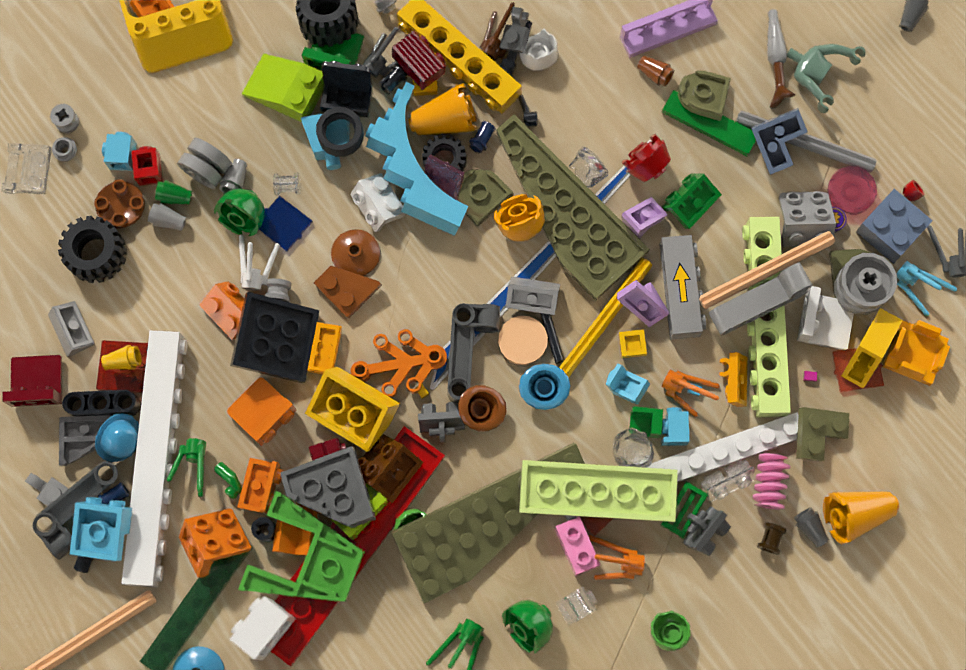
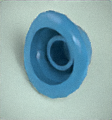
(544, 386)
(117, 438)

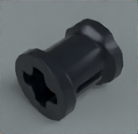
(255, 529)

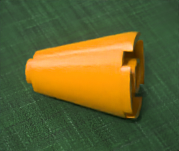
(445, 114)
(857, 512)

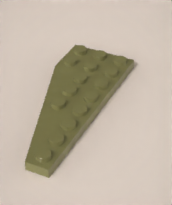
(579, 226)
(467, 533)

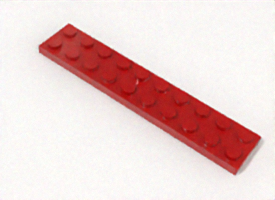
(313, 612)

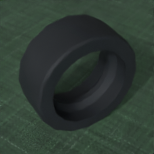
(332, 115)

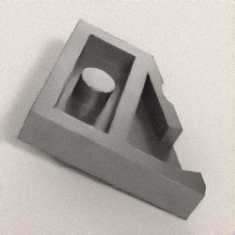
(78, 437)

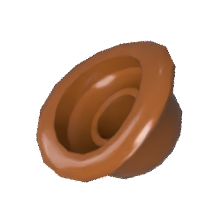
(482, 408)

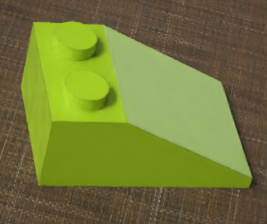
(285, 86)

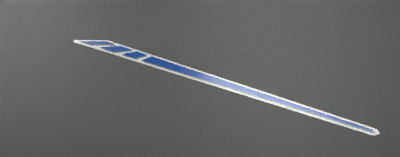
(531, 270)

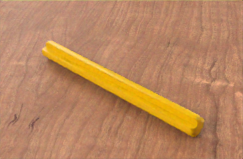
(602, 320)

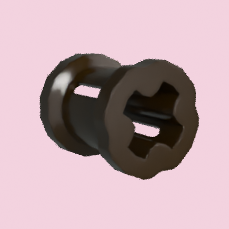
(772, 538)

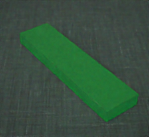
(723, 131)

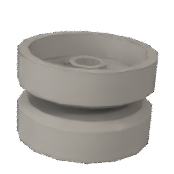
(865, 283)

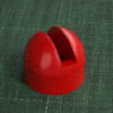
(913, 191)

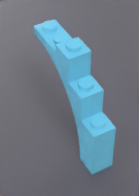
(421, 196)

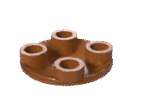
(120, 204)

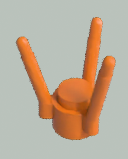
(676, 382)
(630, 563)

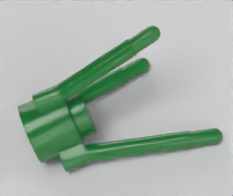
(195, 453)
(469, 633)

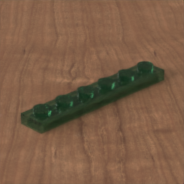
(191, 613)

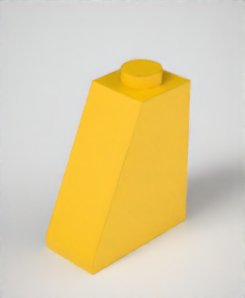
(872, 348)

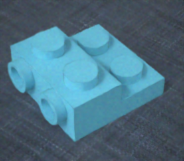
(100, 529)

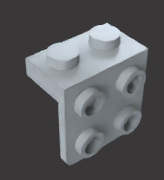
(805, 216)

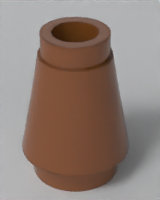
(657, 71)

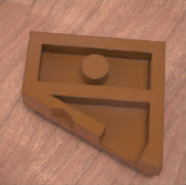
(346, 289)

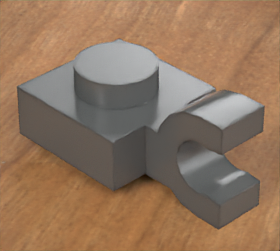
(516, 35)

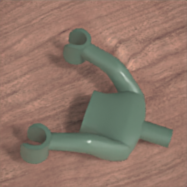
(814, 66)

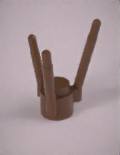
(491, 45)

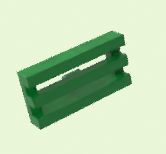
(673, 528)

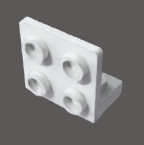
(824, 321)

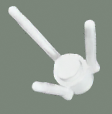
(250, 277)

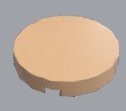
(522, 340)

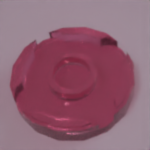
(852, 190)

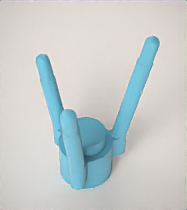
(910, 274)

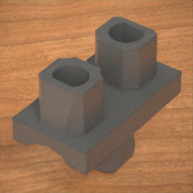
(440, 422)
(703, 528)

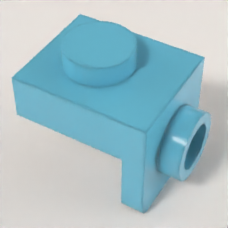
(627, 384)

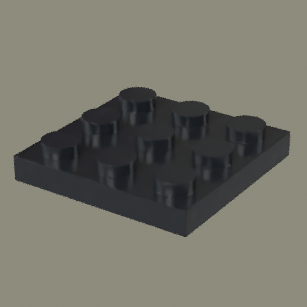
(274, 337)

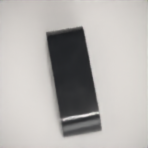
(91, 398)

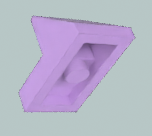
(643, 216)
(643, 302)

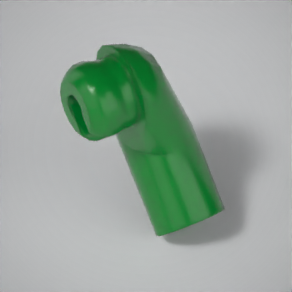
(231, 478)

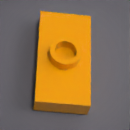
(324, 347)

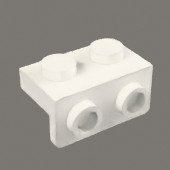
(377, 201)

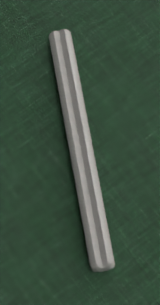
(817, 145)

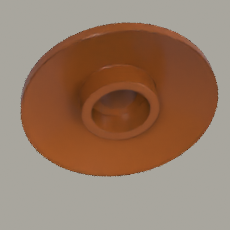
(359, 263)

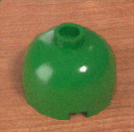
(240, 211)
(530, 624)

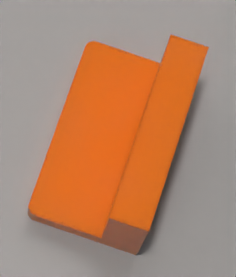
(292, 539)

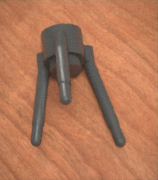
(375, 60)
(957, 263)

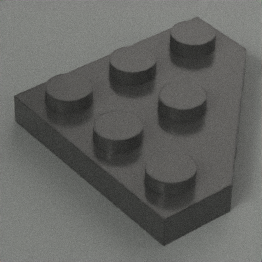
(332, 488)

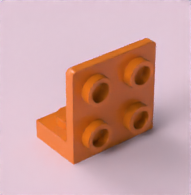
(212, 538)

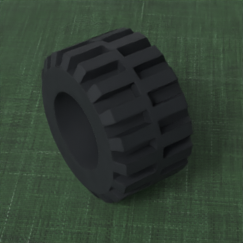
(327, 20)
(79, 236)

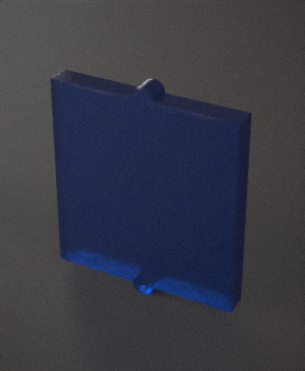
(284, 223)

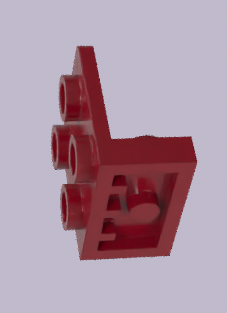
(35, 381)

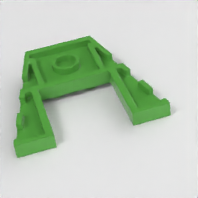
(328, 564)

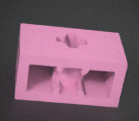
(577, 546)

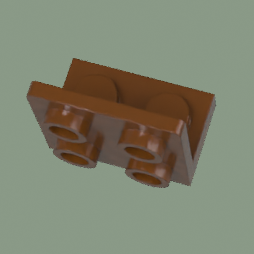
(389, 467)

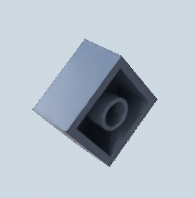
(893, 226)

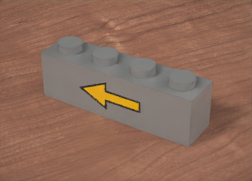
(681, 287)

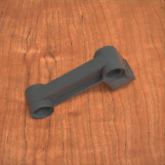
(483, 319)
(58, 538)

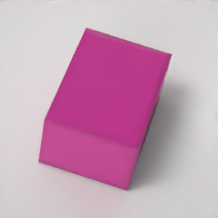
(810, 376)

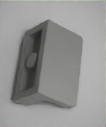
(532, 295)

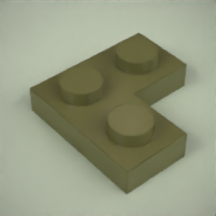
(814, 427)

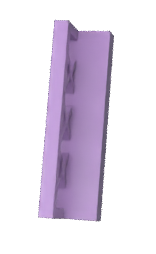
(667, 26)

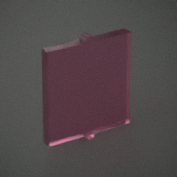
(444, 176)

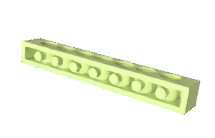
(778, 405)

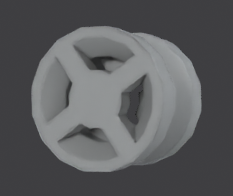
(69, 122)
(278, 289)

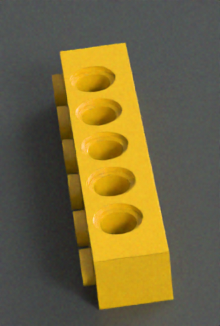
(497, 99)

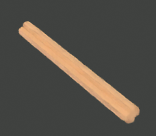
(767, 269)
(94, 632)

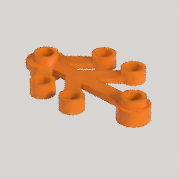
(402, 363)

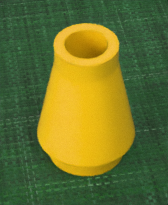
(123, 358)

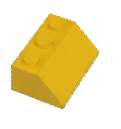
(351, 408)

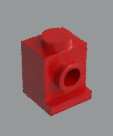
(140, 159)

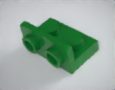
(692, 199)

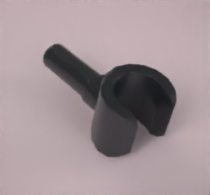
(530, 118)

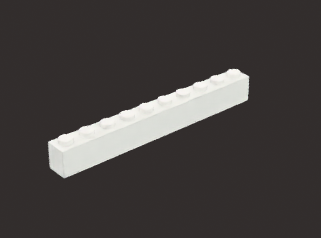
(154, 459)

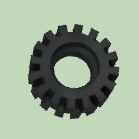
(449, 144)

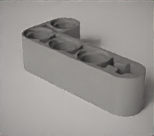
(785, 288)

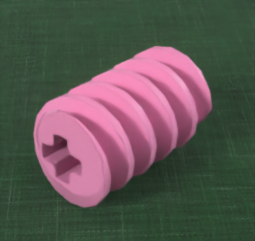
(770, 481)

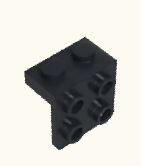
(347, 87)

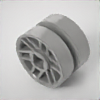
(204, 163)

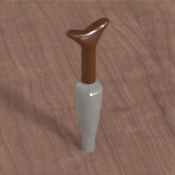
(777, 57)

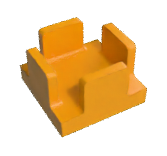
(917, 351)

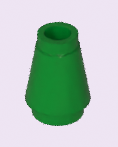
(171, 193)

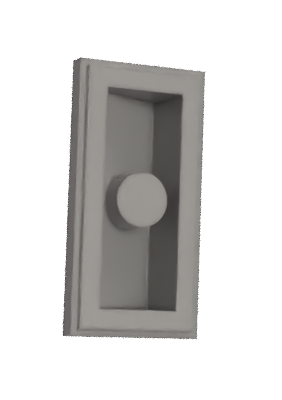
(70, 328)

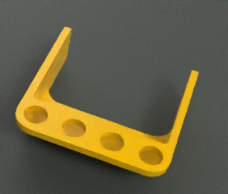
(178, 34)

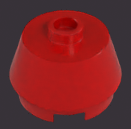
(648, 159)

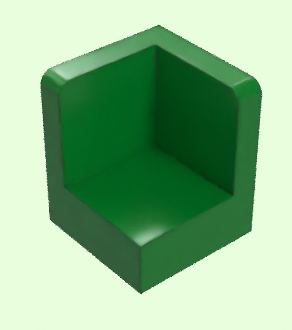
(647, 420)

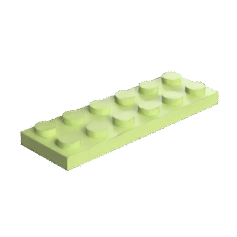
(598, 490)

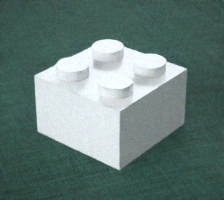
(261, 628)

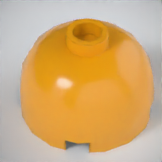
(520, 217)

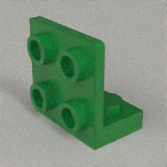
(344, 53)

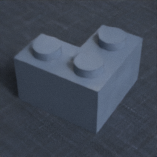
(772, 137)

